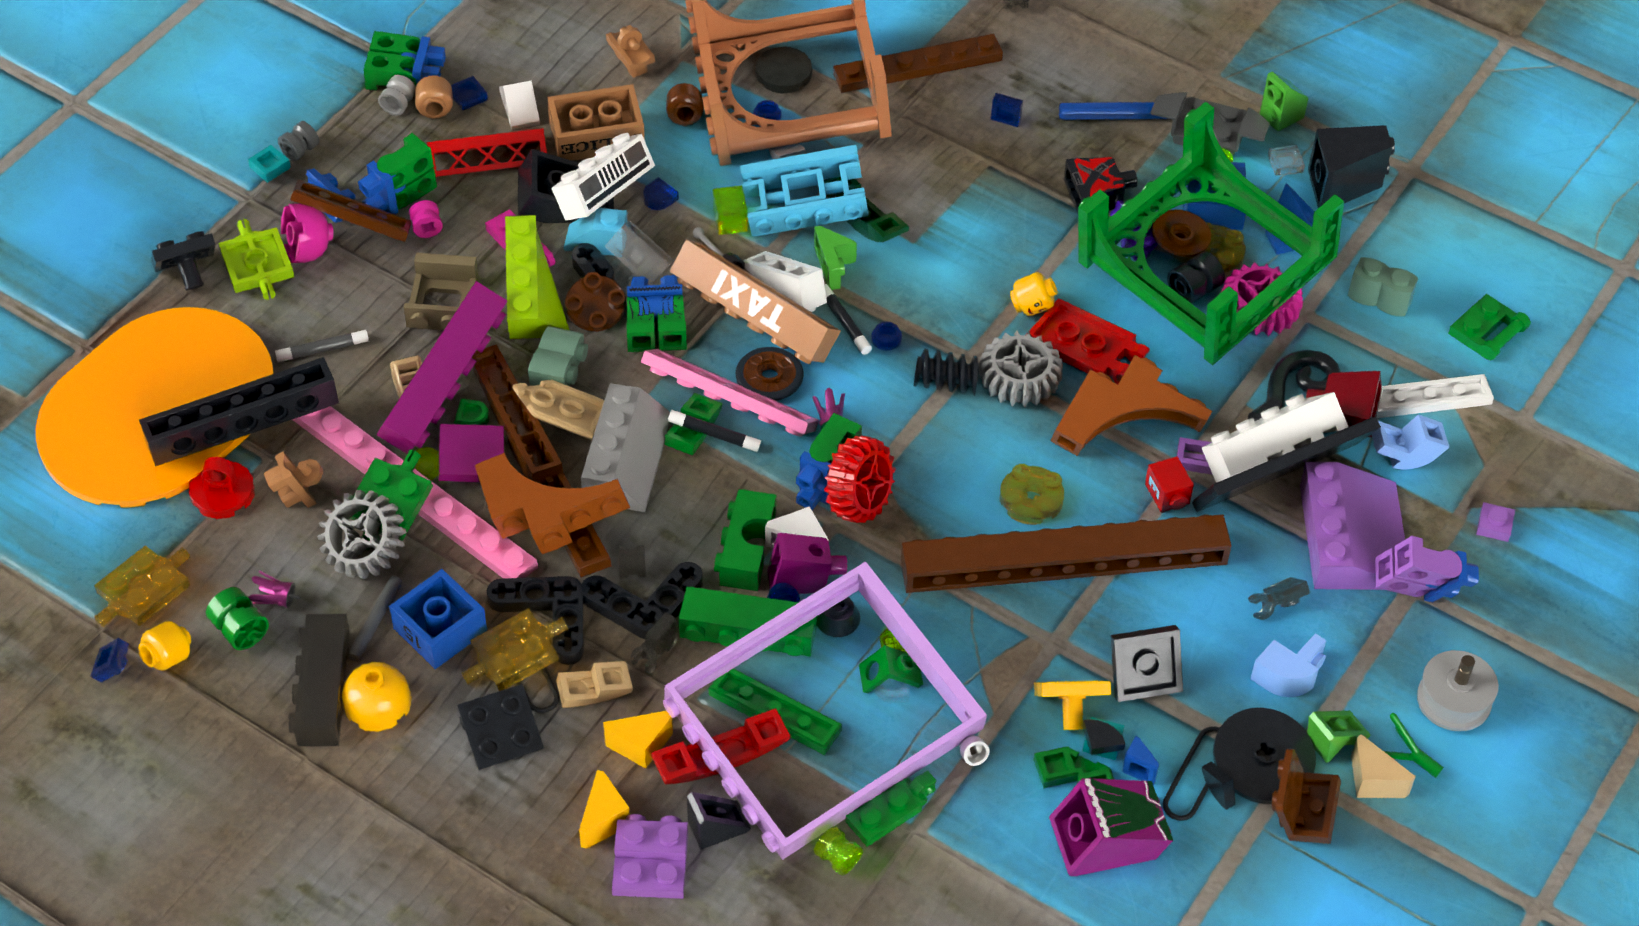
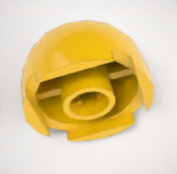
(376, 696)

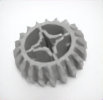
(1020, 369)
(345, 558)

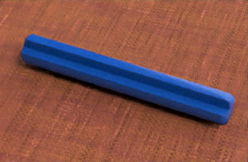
(1106, 111)

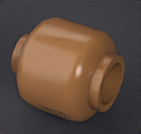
(433, 97)

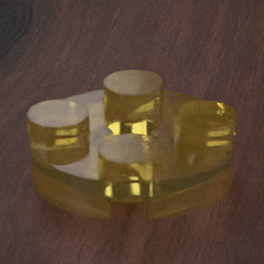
(1230, 245)
(1035, 479)

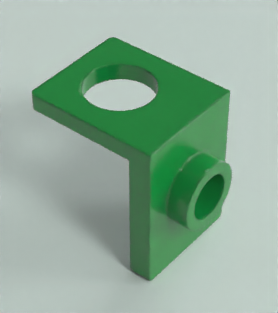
(892, 665)

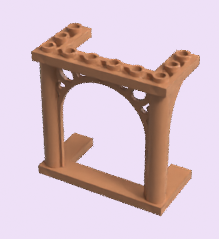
(727, 35)

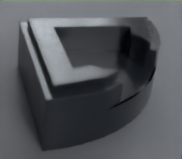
(1102, 737)
(1220, 784)

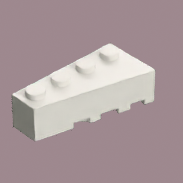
(1274, 434)

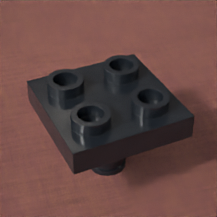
(184, 256)

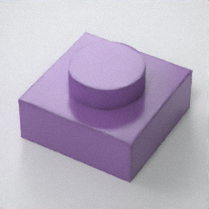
(1495, 522)

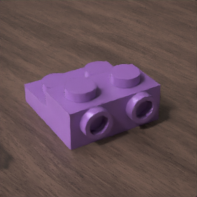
(650, 857)

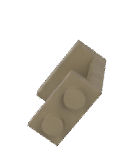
(441, 275)

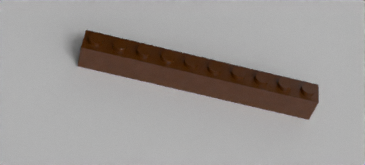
(1065, 553)

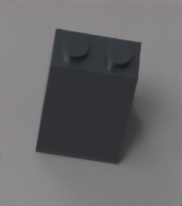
(1349, 161)

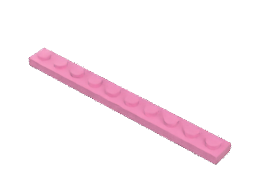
(438, 509)

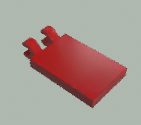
(1088, 340)

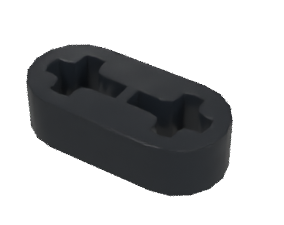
(598, 262)

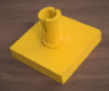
(1072, 697)

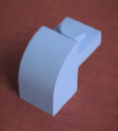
(1412, 445)
(1286, 672)

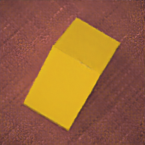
(638, 735)
(601, 812)

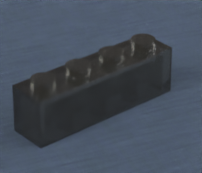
(321, 680)

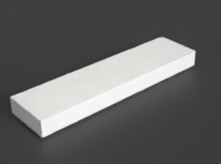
(1434, 396)

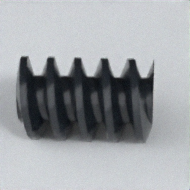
(947, 371)

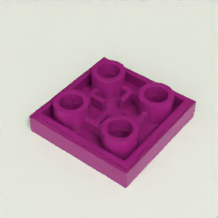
(466, 446)

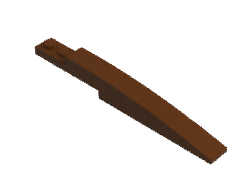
(534, 450)

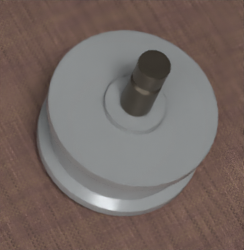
(1457, 690)

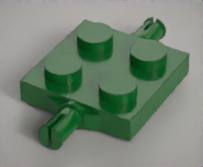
(400, 486)

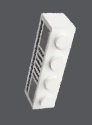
(602, 176)

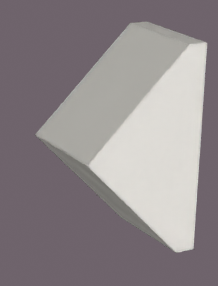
(520, 105)
(798, 522)

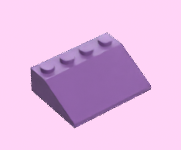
(1348, 523)

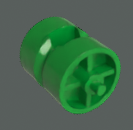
(237, 618)

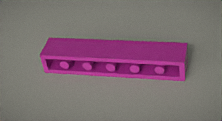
(442, 368)

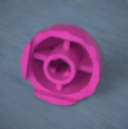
(306, 232)

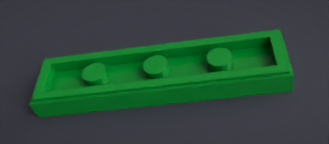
(756, 698)

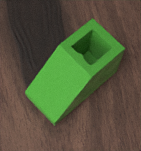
(1282, 102)

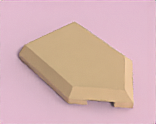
(562, 406)

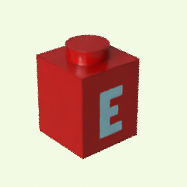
(1169, 484)

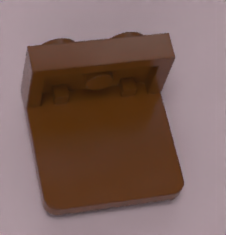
(1305, 801)

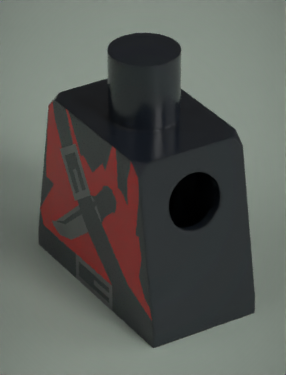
(1088, 175)

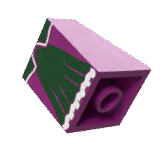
(1109, 825)

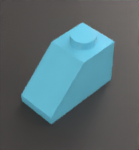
(595, 229)

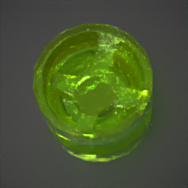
(838, 851)

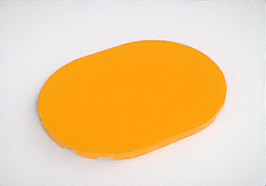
(155, 363)

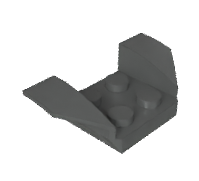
(1229, 122)

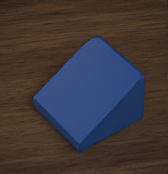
(1140, 762)

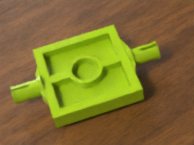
(256, 259)

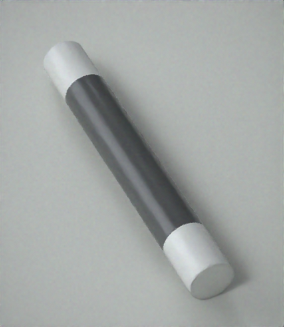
(321, 346)

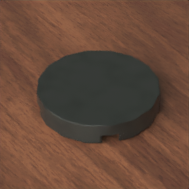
(783, 69)

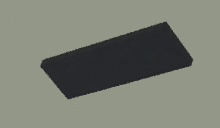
(1285, 464)

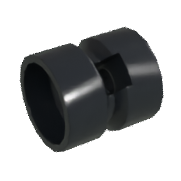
(1197, 276)

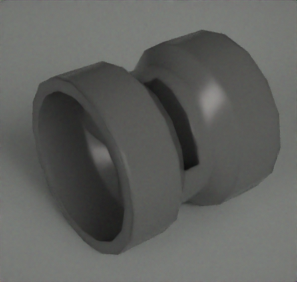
(299, 140)

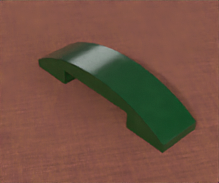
(876, 225)

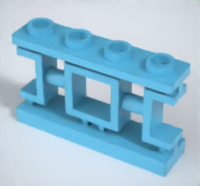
(799, 173)

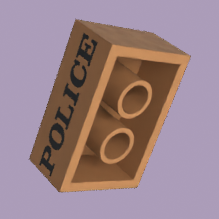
(592, 119)

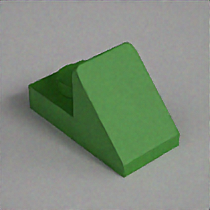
(833, 252)
(1333, 730)

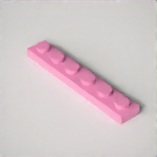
(739, 396)

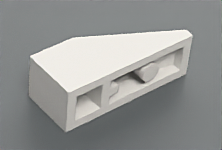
(790, 277)

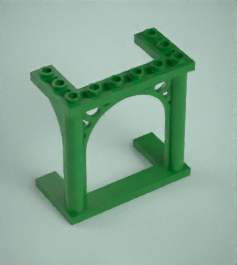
(1206, 162)

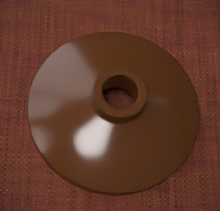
(1181, 233)

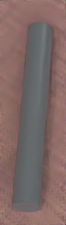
(374, 618)

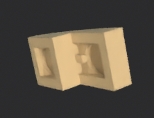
(600, 684)

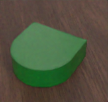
(472, 413)

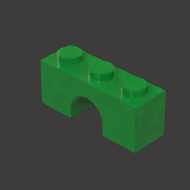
(743, 562)

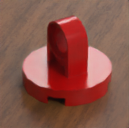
(221, 488)

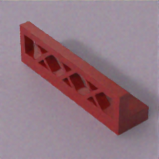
(484, 142)

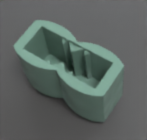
(1382, 286)
(557, 357)

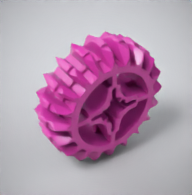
(1250, 282)

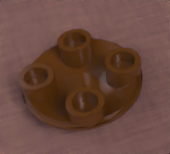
(595, 302)

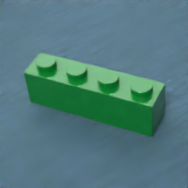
(730, 616)

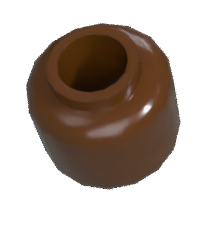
(684, 104)

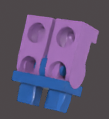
(1424, 571)

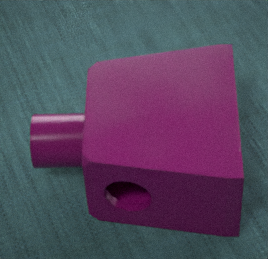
(803, 562)

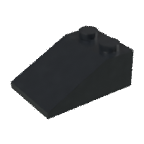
(535, 183)

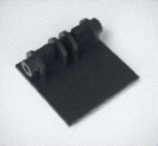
(500, 726)

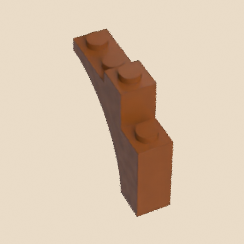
(1137, 397)
(547, 510)

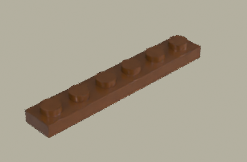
(923, 62)

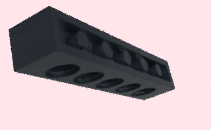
(239, 411)

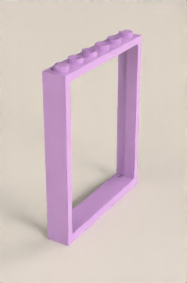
(908, 635)

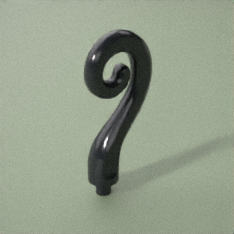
(1288, 364)

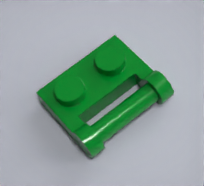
(1482, 320)

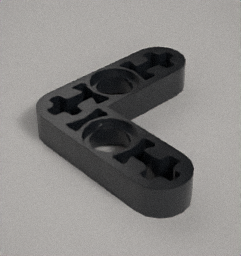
(559, 604)
(649, 609)

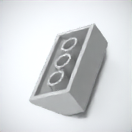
(627, 443)

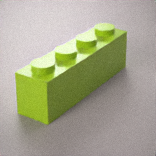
(529, 282)

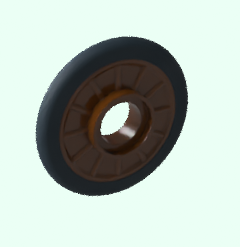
(770, 358)

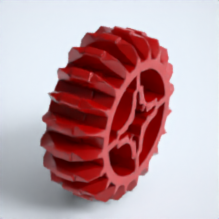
(860, 479)

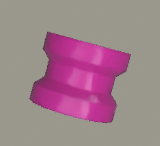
(425, 219)

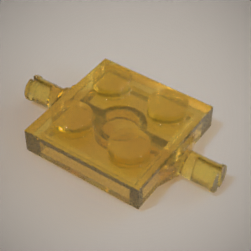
(142, 586)
(514, 650)

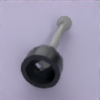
(698, 233)

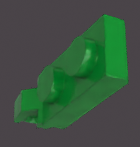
(891, 808)

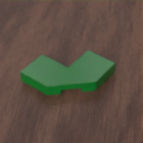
(1067, 766)

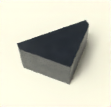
(715, 819)

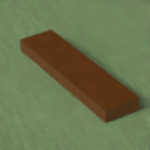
(351, 210)

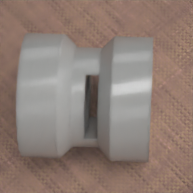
(397, 95)

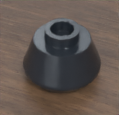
(839, 619)

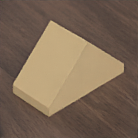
(1378, 773)

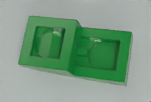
(687, 439)

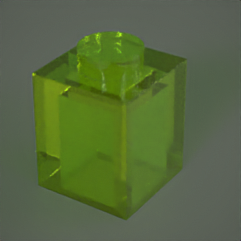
(730, 210)

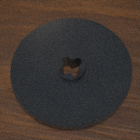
(1255, 730)

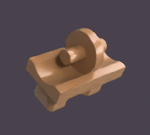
(631, 50)
(294, 481)

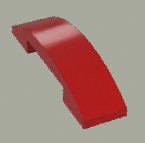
(740, 746)

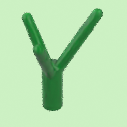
(1417, 754)

